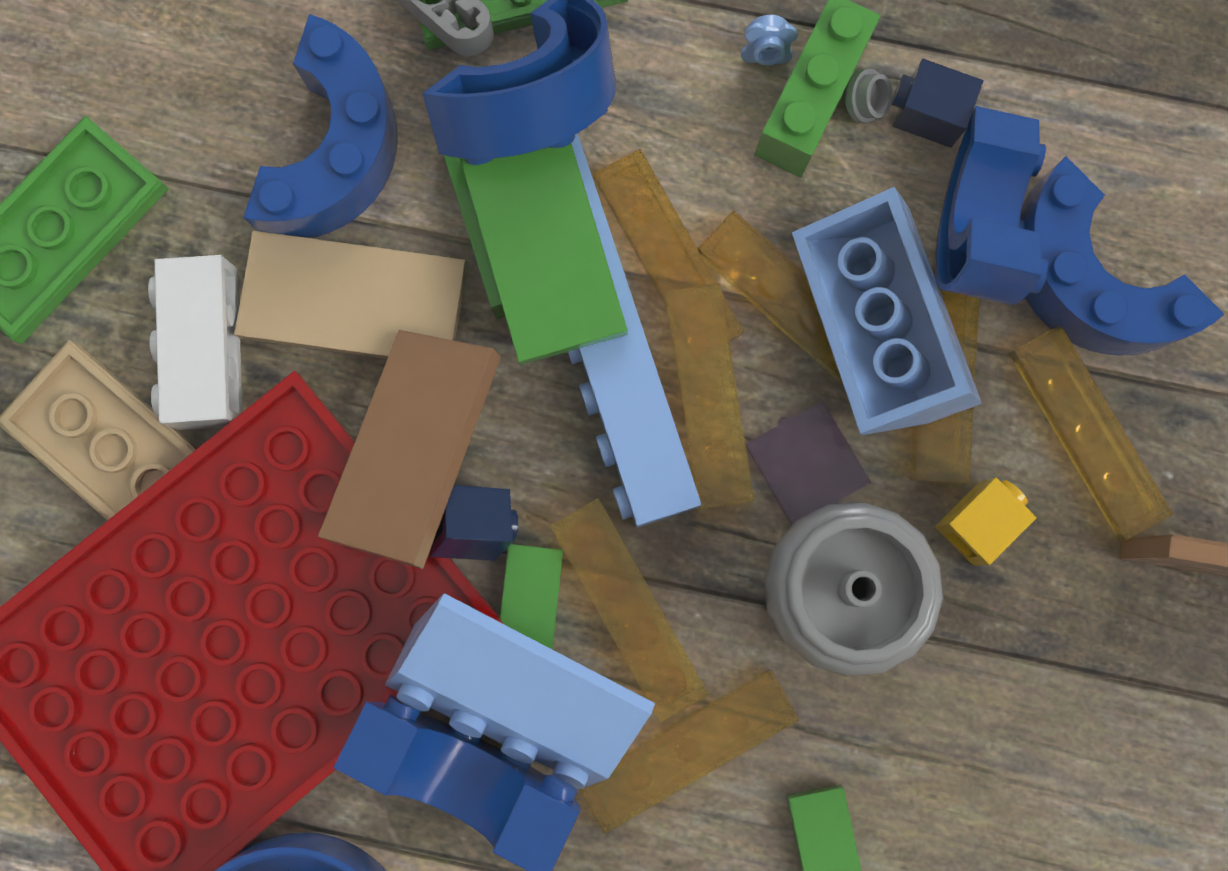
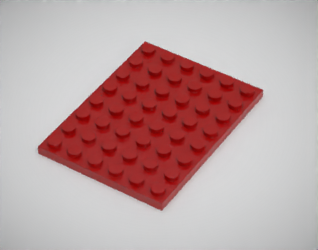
(208, 646)

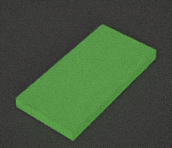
(66, 222)
(545, 252)

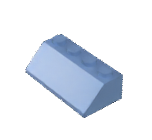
(885, 316)
(517, 693)

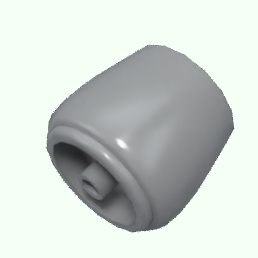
(854, 589)

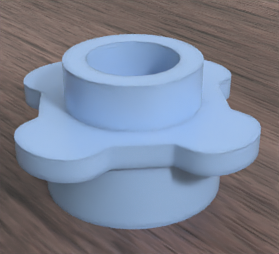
(769, 41)

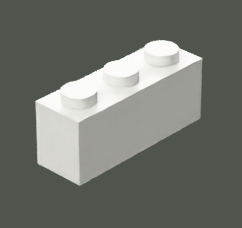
(195, 342)

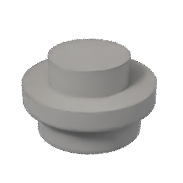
(868, 95)

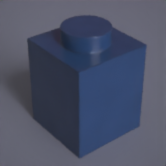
(935, 102)
(476, 524)

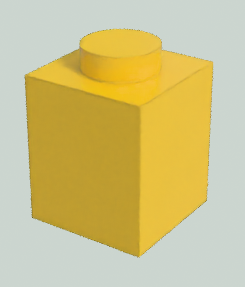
(986, 520)

